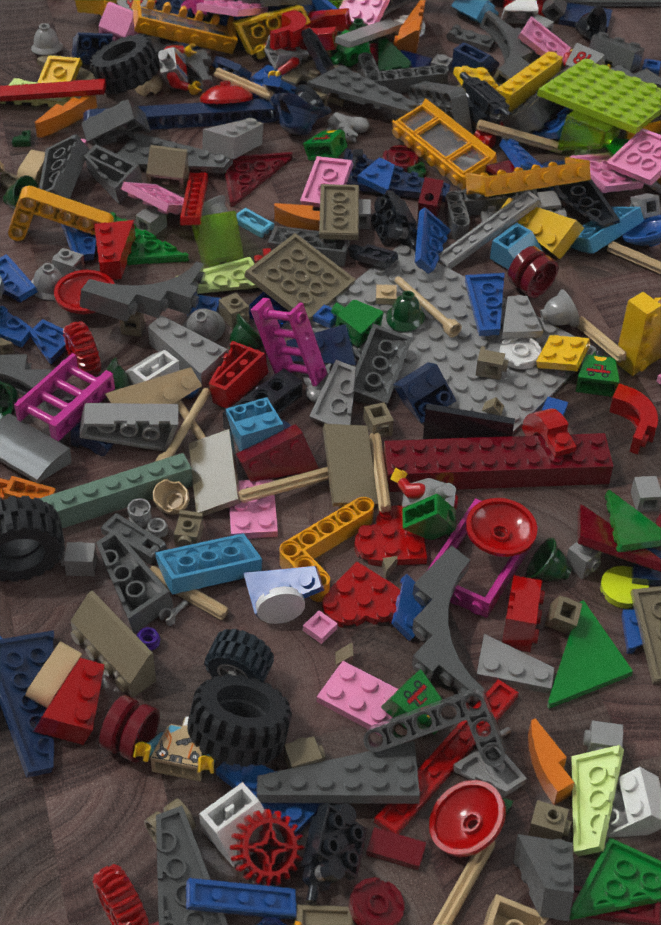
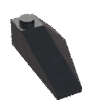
(588, 201)

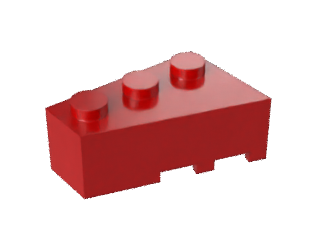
(114, 246)
(237, 375)
(523, 613)
(75, 705)

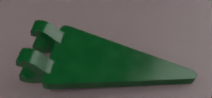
(390, 57)

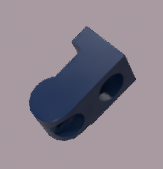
(98, 447)

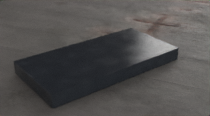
(450, 422)

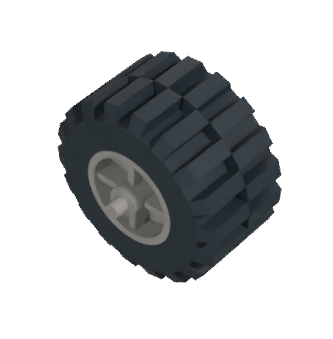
(239, 654)

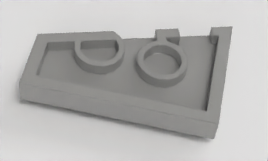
(520, 319)
(336, 397)
(512, 667)

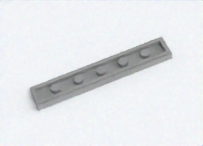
(368, 33)
(488, 229)

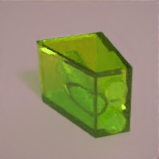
(585, 133)
(218, 238)

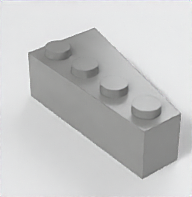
(187, 347)
(130, 424)

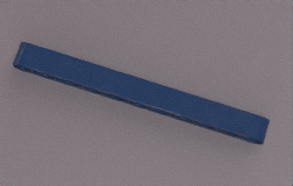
(202, 114)

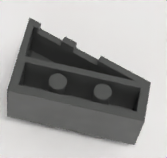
(115, 123)
(112, 171)
(548, 873)

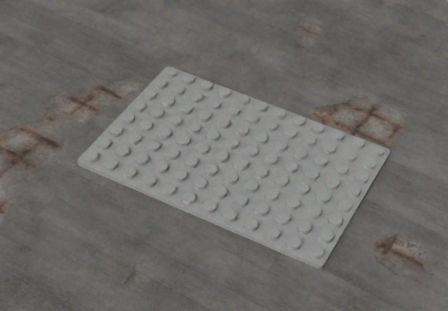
(518, 390)

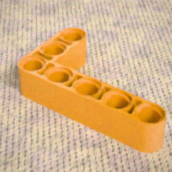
(55, 208)
(323, 536)

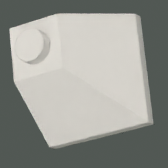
(520, 11)

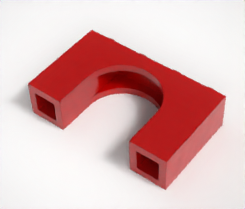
(326, 24)

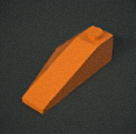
(410, 30)

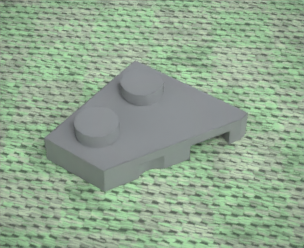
(503, 777)

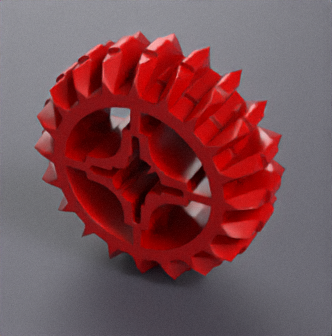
(82, 344)
(266, 858)
(119, 897)

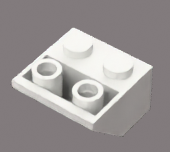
(153, 367)
(636, 805)
(221, 818)

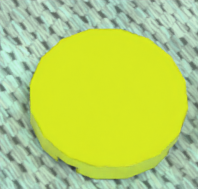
(617, 585)

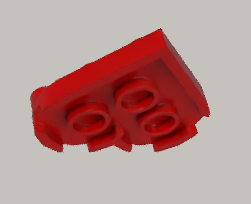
(388, 540)
(360, 598)

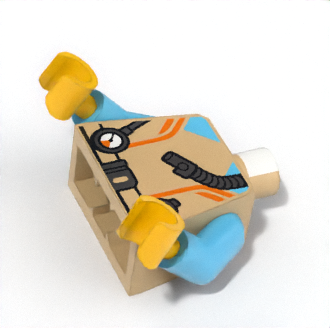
(175, 754)

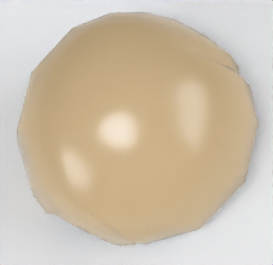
(153, 85)
(170, 496)

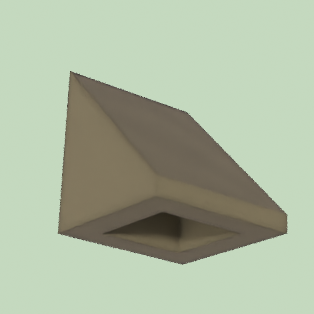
(6, 347)
(493, 406)
(389, 565)
(344, 654)

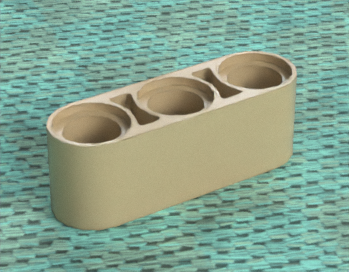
(32, 165)
(53, 674)

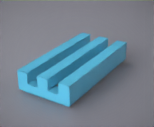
(252, 223)

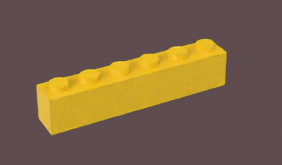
(530, 79)

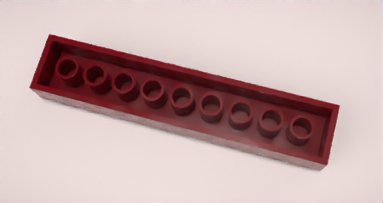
(499, 462)

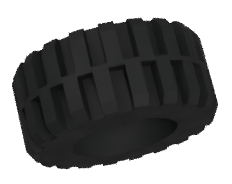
(125, 63)
(28, 538)
(239, 720)

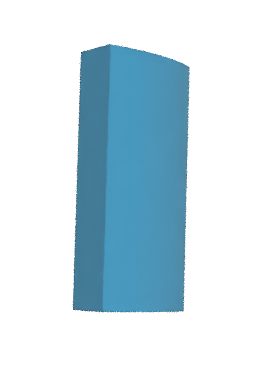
(595, 237)
(208, 563)

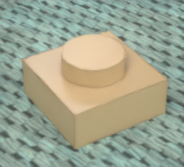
(385, 294)

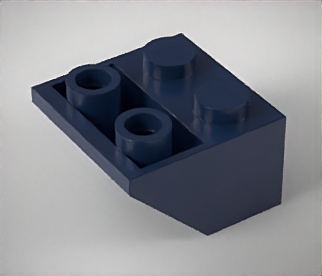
(87, 44)
(472, 57)
(424, 387)

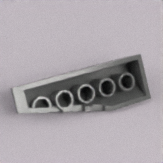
(534, 112)

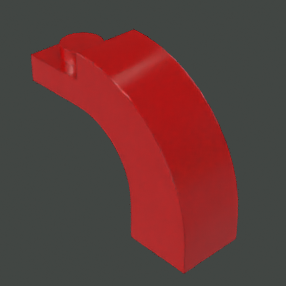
(290, 32)
(639, 410)
(553, 428)

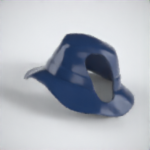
(302, 113)

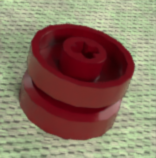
(533, 271)
(128, 725)

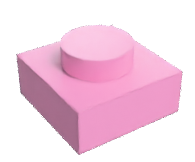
(320, 627)

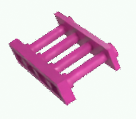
(275, 344)
(71, 412)

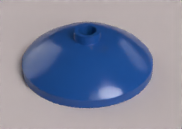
(645, 233)

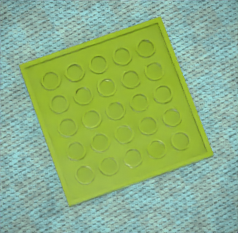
(605, 95)

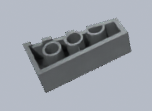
(62, 166)
(135, 584)

